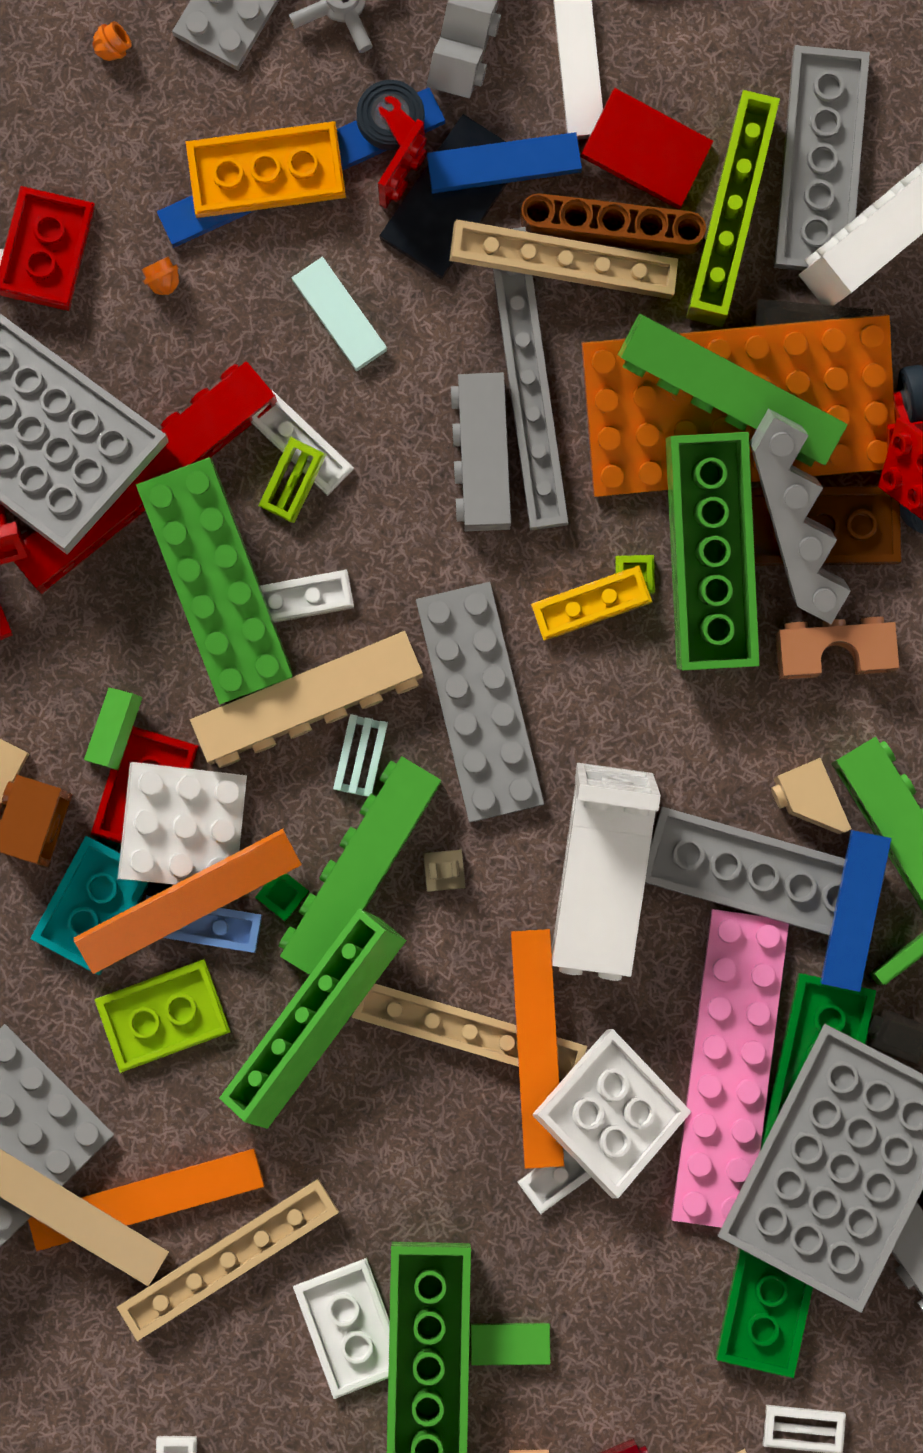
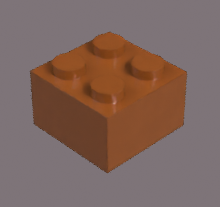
(32, 819)

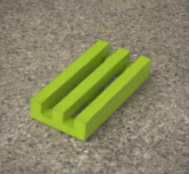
(308, 480)

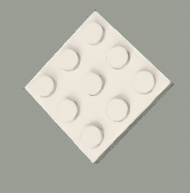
(179, 822)
(612, 1113)

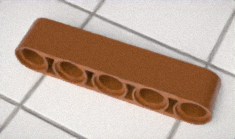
(629, 215)

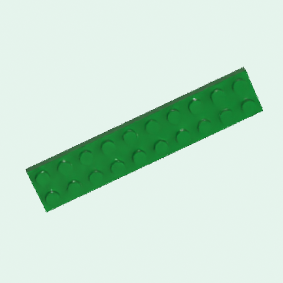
(764, 1304)

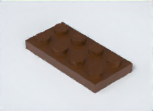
(859, 517)

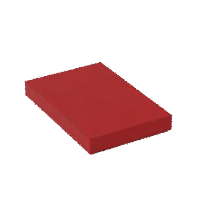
(646, 148)
(45, 248)
(145, 748)

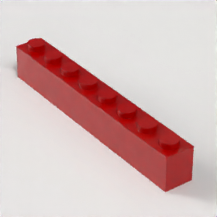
(193, 435)

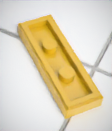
(592, 603)

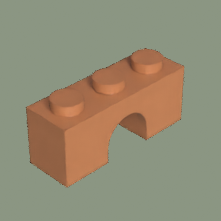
(870, 644)

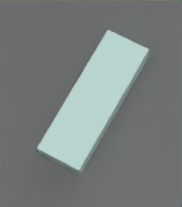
(339, 314)

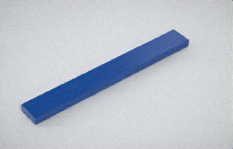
(180, 218)

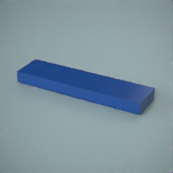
(504, 162)
(855, 910)

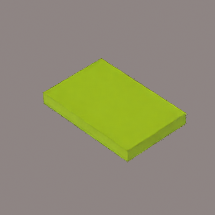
(162, 1015)

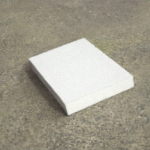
(347, 1326)

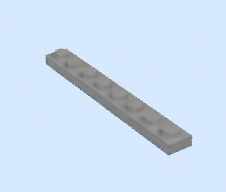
(530, 399)

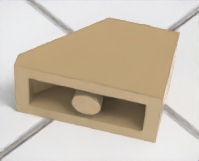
(811, 797)

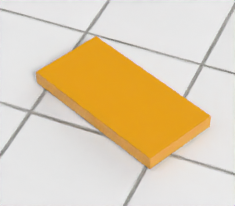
(265, 169)

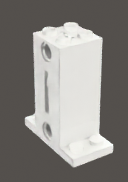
(604, 871)

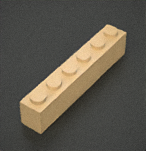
(306, 699)

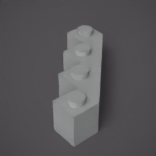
(460, 50)
(789, 498)

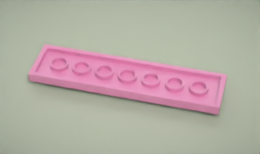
(729, 1064)

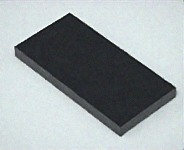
(426, 219)

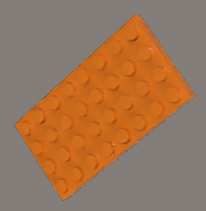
(827, 363)

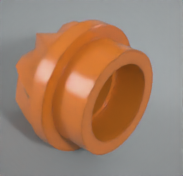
(111, 41)
(161, 276)

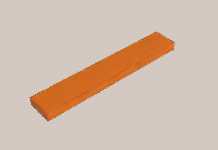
(187, 901)
(535, 1041)
(167, 1193)

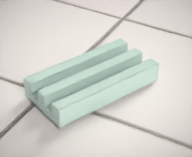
(367, 724)

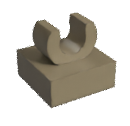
(444, 870)

